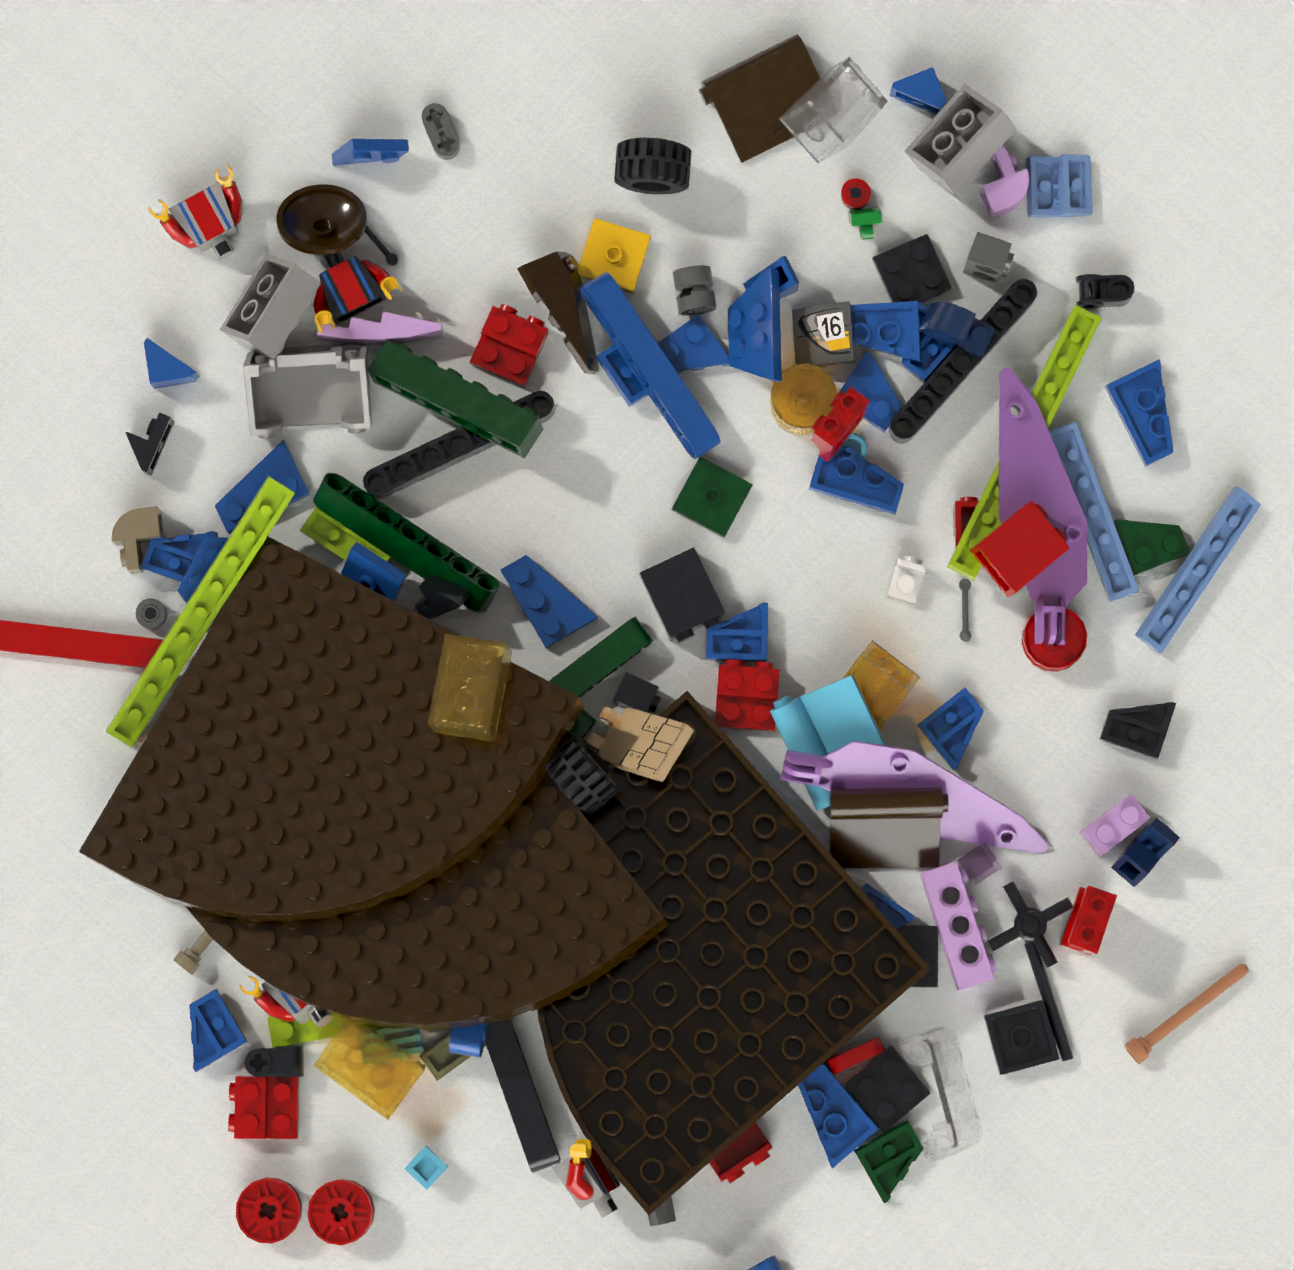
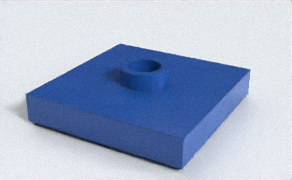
(373, 572)

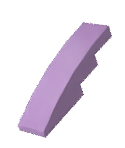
(392, 328)

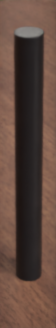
(1049, 1001)

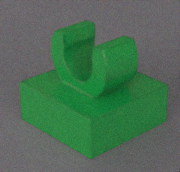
(865, 219)

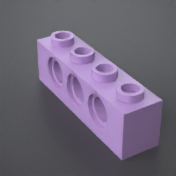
(963, 973)

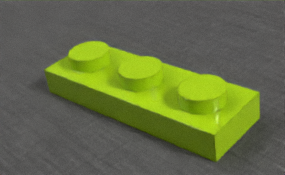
(335, 536)

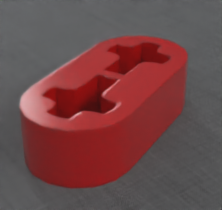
(856, 1055)

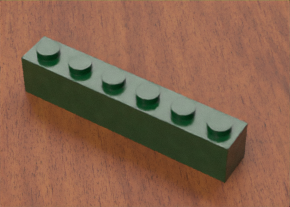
(456, 398)

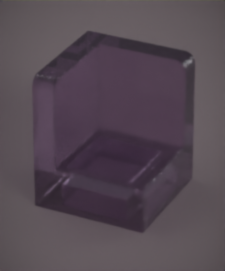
(979, 863)

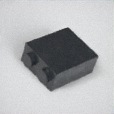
(682, 595)

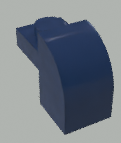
(956, 325)
(1145, 852)

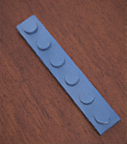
(1101, 530)
(1197, 569)

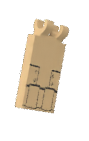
(640, 742)

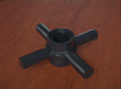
(1042, 918)

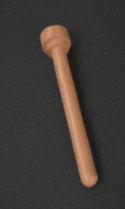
(1141, 1047)

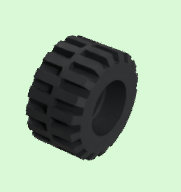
(652, 165)
(582, 774)

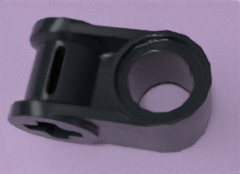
(1101, 290)
(282, 1061)

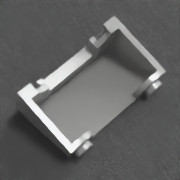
(308, 388)

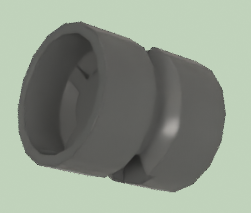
(694, 285)

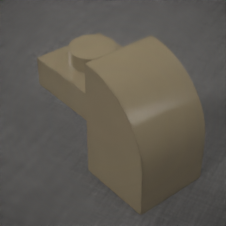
(133, 529)

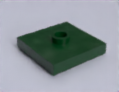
(712, 497)

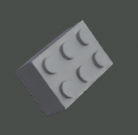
(960, 139)
(270, 306)

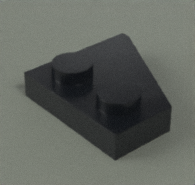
(1138, 728)

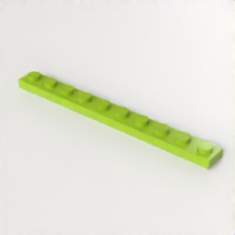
(1048, 394)
(200, 611)

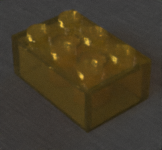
(469, 687)
(370, 1066)

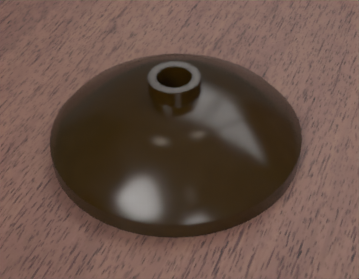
(321, 219)

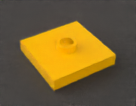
(614, 251)

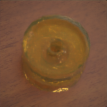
(803, 381)

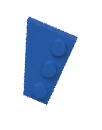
(888, 328)
(1142, 408)
(277, 465)
(856, 481)
(546, 602)
(836, 1115)

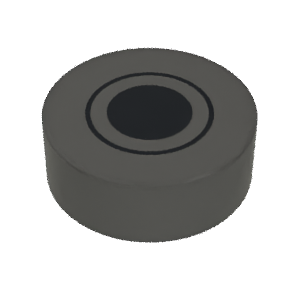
(151, 613)

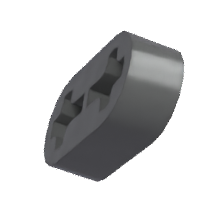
(434, 133)

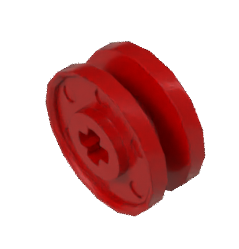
(1057, 657)
(325, 1220)
(265, 1228)

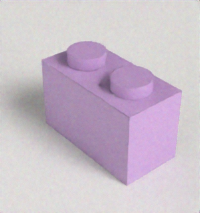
(1114, 825)

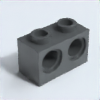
(988, 258)

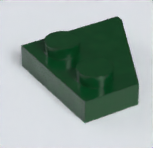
(1150, 544)
(889, 1157)

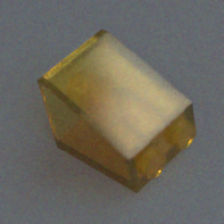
(882, 681)

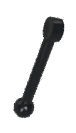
(391, 258)

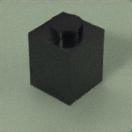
(637, 694)

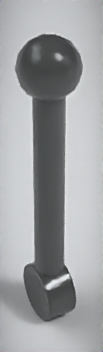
(965, 585)

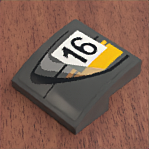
(823, 334)

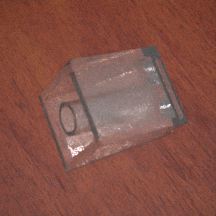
(834, 110)

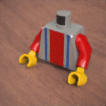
(206, 217)
(285, 1007)
(588, 1178)

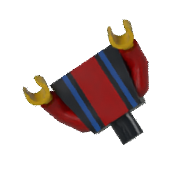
(350, 289)

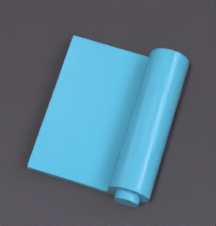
(824, 723)

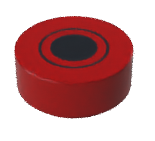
(855, 194)

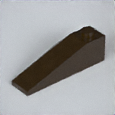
(558, 285)

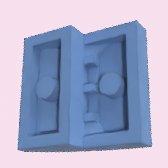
(1059, 186)

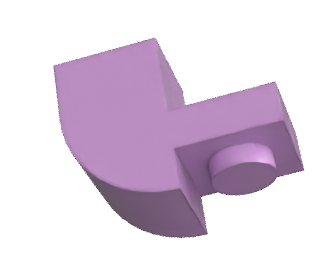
(1009, 190)

